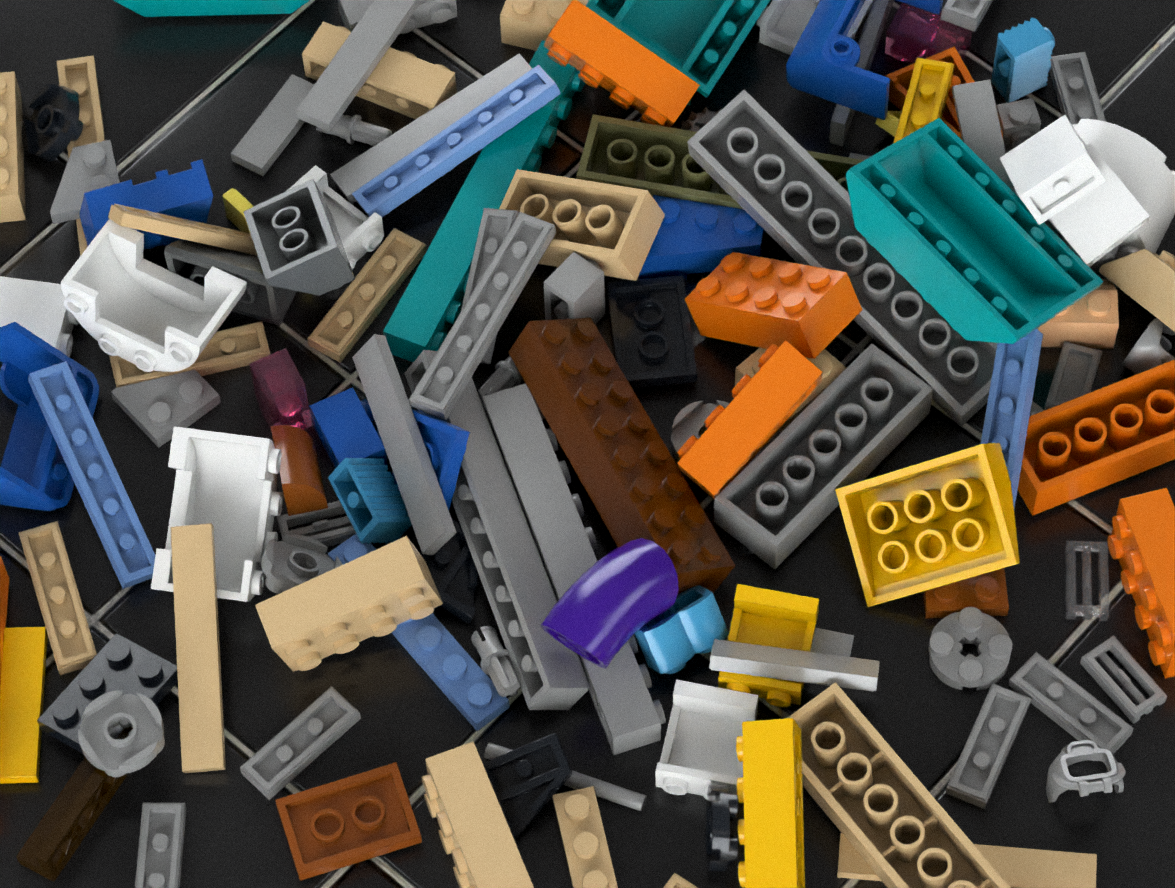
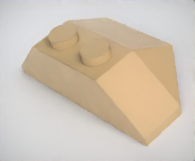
(1147, 280)

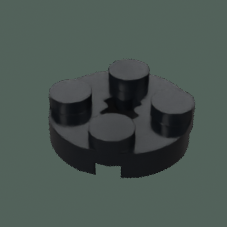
(52, 122)
(717, 828)

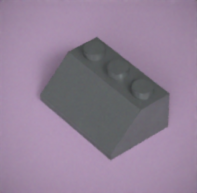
(299, 242)
(259, 300)

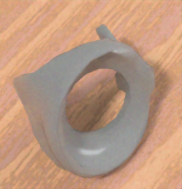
(1148, 349)

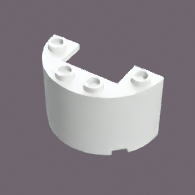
(1144, 174)
(142, 307)
(234, 487)

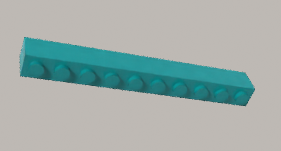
(441, 279)

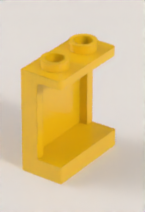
(774, 621)

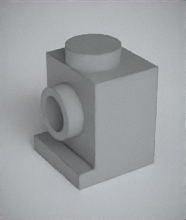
(1018, 122)

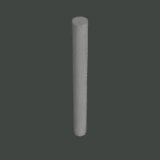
(578, 781)

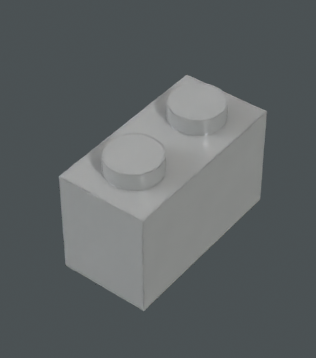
(575, 290)

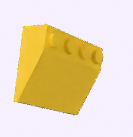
(931, 523)

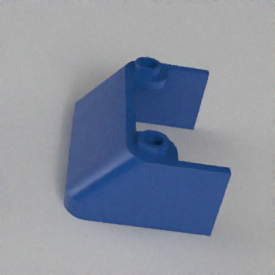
(827, 59)
(32, 465)

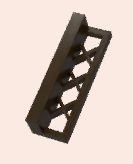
(69, 818)

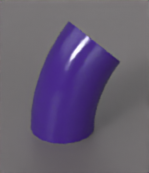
(614, 601)

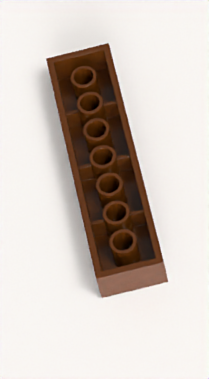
(617, 447)

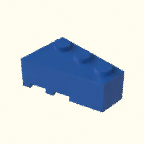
(177, 195)
(698, 237)

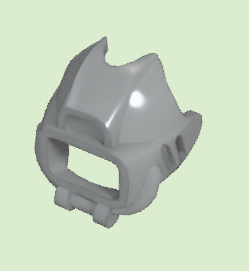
(1060, 780)

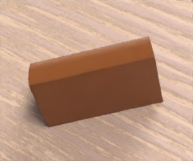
(299, 470)

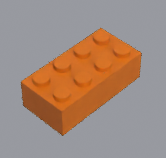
(619, 65)
(773, 301)
(750, 419)
(1146, 551)

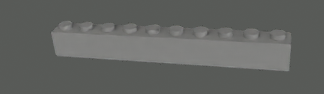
(567, 552)
(507, 558)

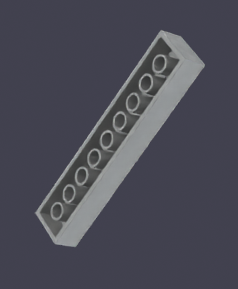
(816, 227)

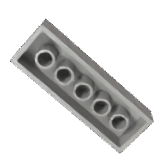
(824, 448)

